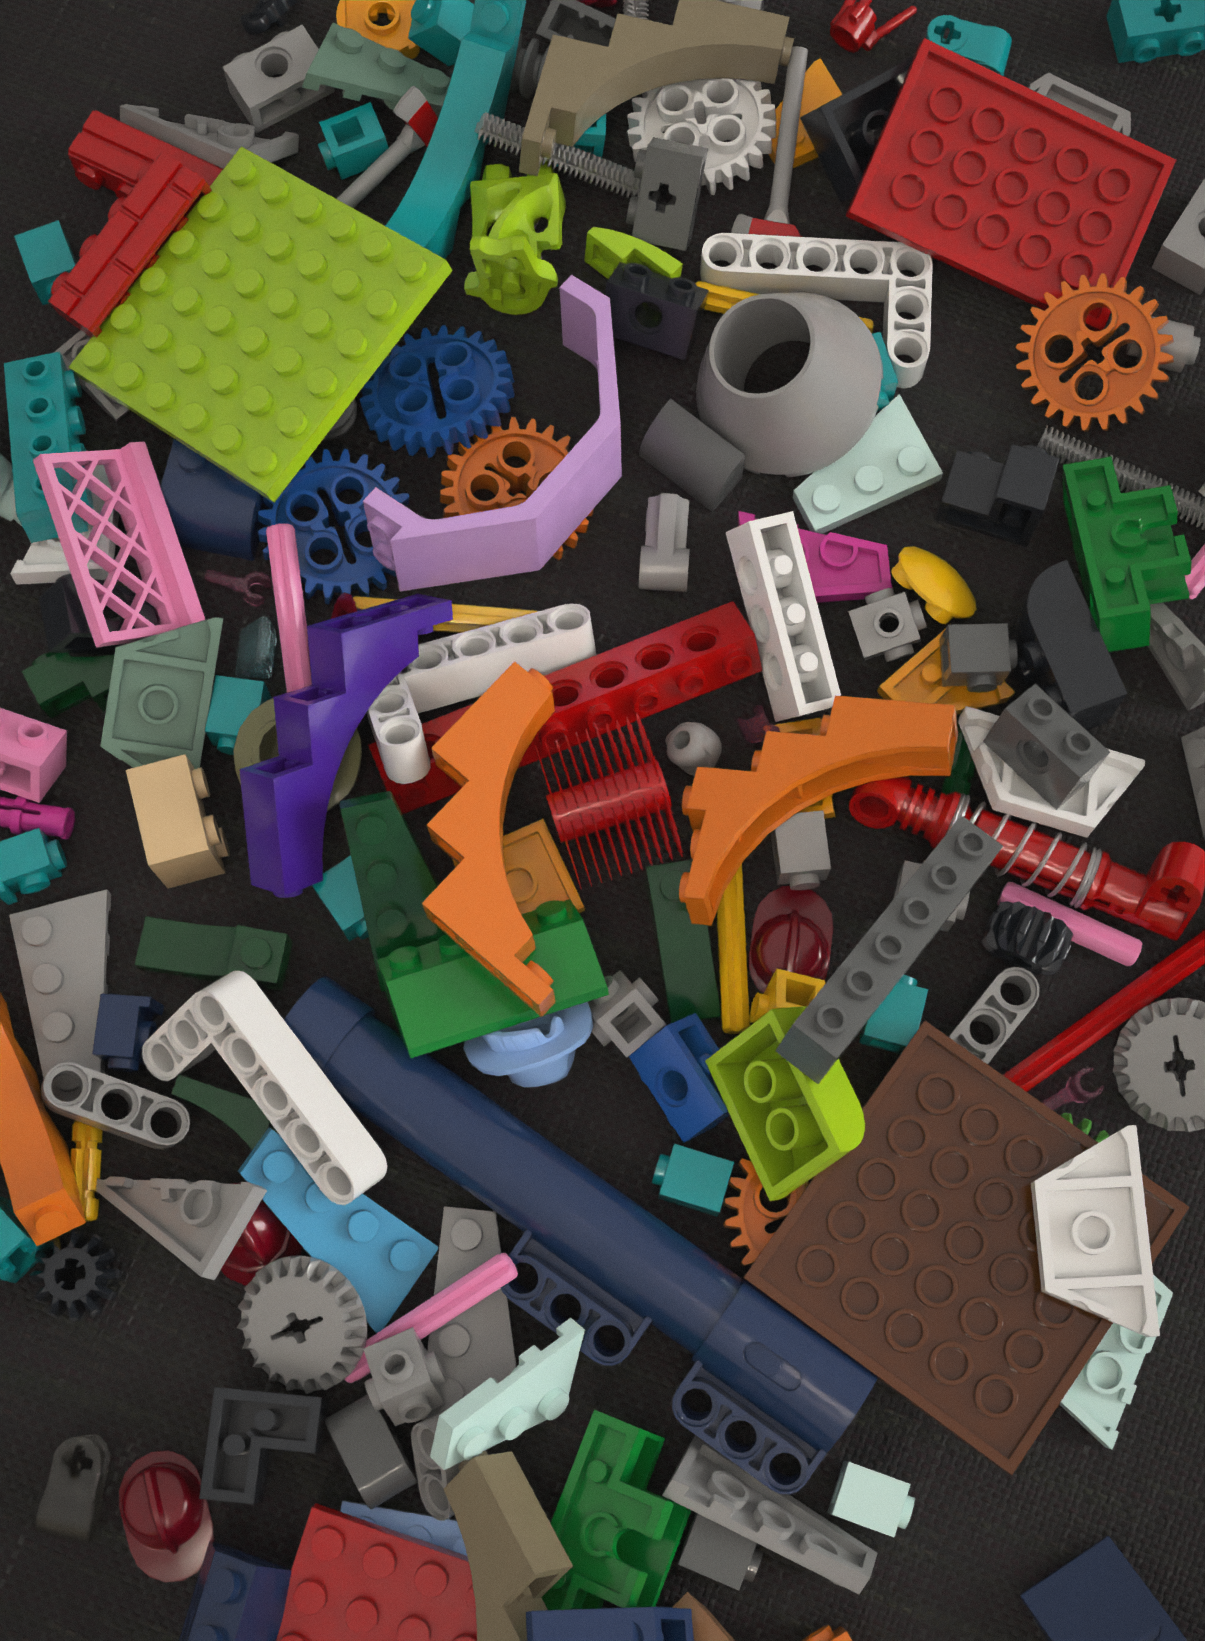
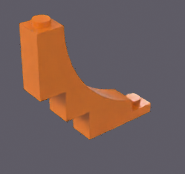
(475, 898)
(32, 1148)

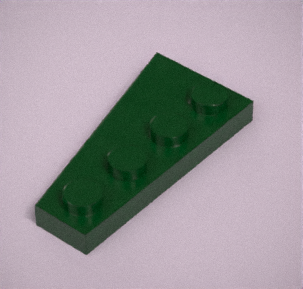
(388, 875)

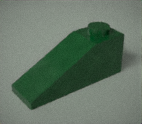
(681, 946)

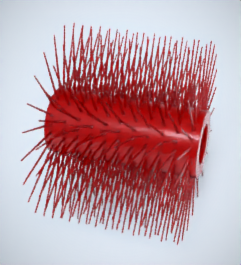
(613, 799)

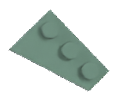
(372, 70)

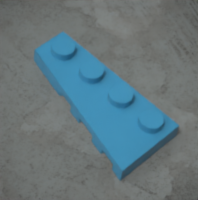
(358, 1238)

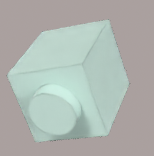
(871, 1499)

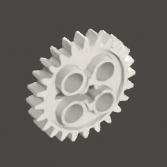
(708, 123)

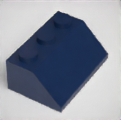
(236, 1598)

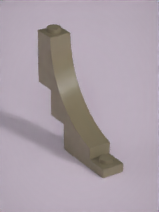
(590, 79)
(507, 1544)

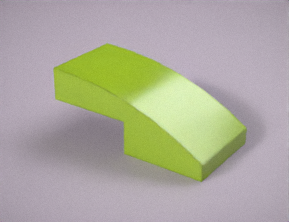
(608, 248)

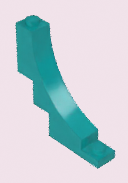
(454, 154)

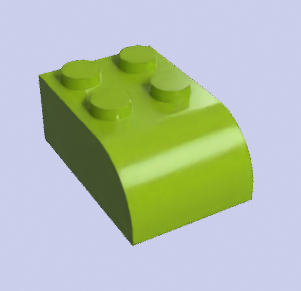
(780, 1113)

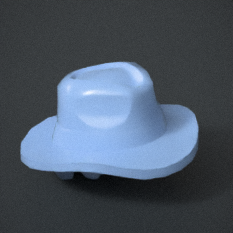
(534, 1050)

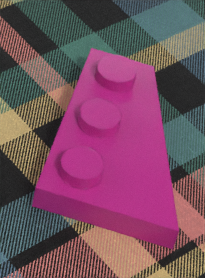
(841, 565)

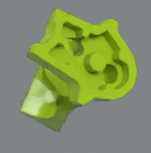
(515, 210)

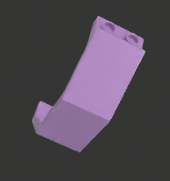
(530, 533)

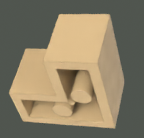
(173, 824)

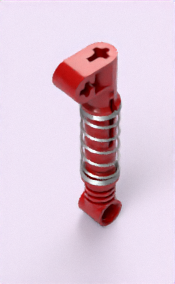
(1082, 876)

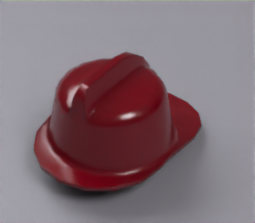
(790, 934)
(164, 1516)

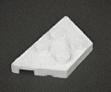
(1015, 797)
(1097, 1234)

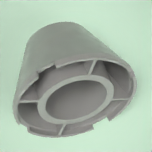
(813, 415)

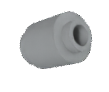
(1183, 349)

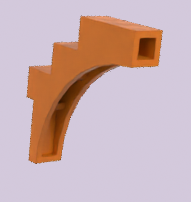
(855, 746)

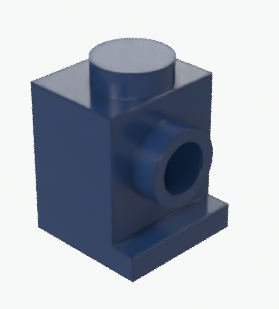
(123, 1028)

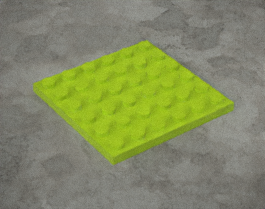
(260, 322)

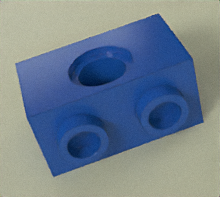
(679, 1078)

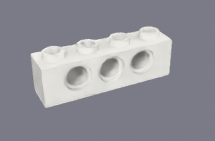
(783, 615)

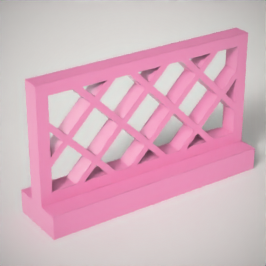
(149, 540)

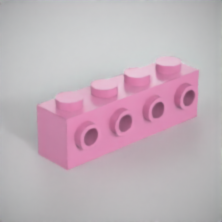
(30, 755)

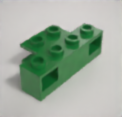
(1123, 550)
(611, 1525)

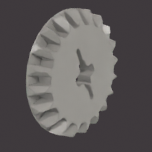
(1142, 1057)
(309, 1290)

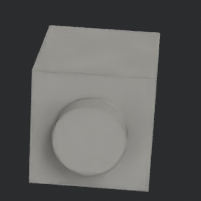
(801, 851)

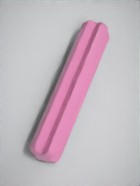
(1085, 929)

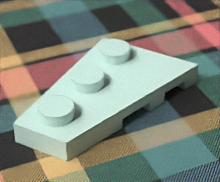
(1109, 1376)

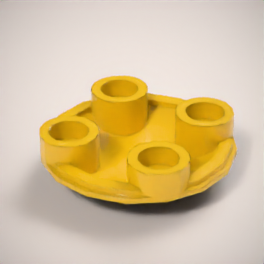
(936, 583)

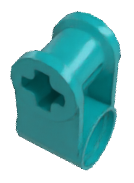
(976, 42)

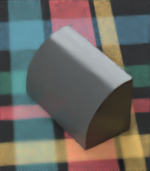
(576, 22)
(692, 455)

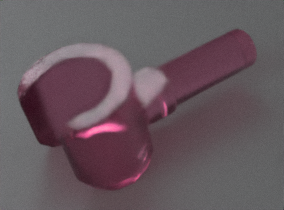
(241, 584)
(756, 727)
(1072, 1091)

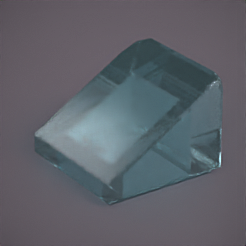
(257, 649)

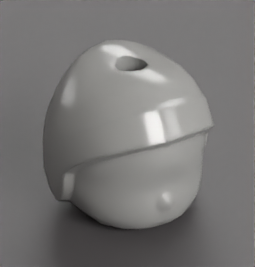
(693, 746)

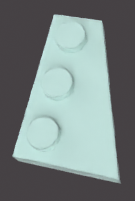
(878, 470)
(504, 1409)

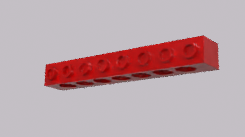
(615, 684)

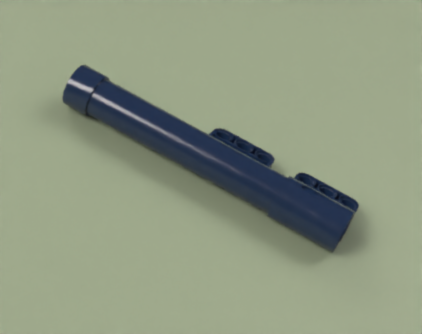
(600, 1248)

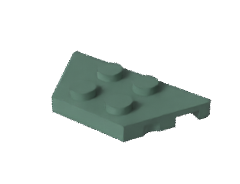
(162, 694)

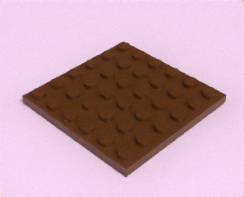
(928, 1252)

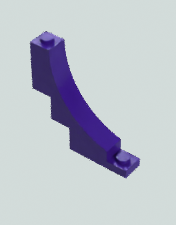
(290, 793)

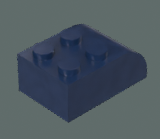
(210, 506)

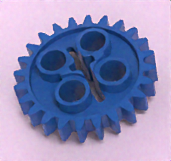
(472, 383)
(316, 534)

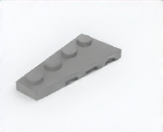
(63, 974)
(733, 1498)

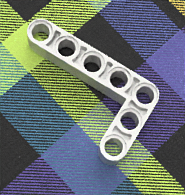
(836, 281)
(463, 669)
(279, 1077)

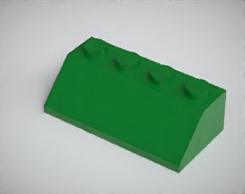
(449, 997)

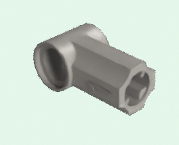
(665, 555)

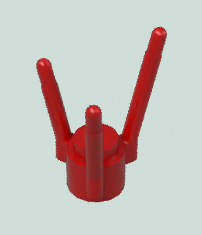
(855, 25)

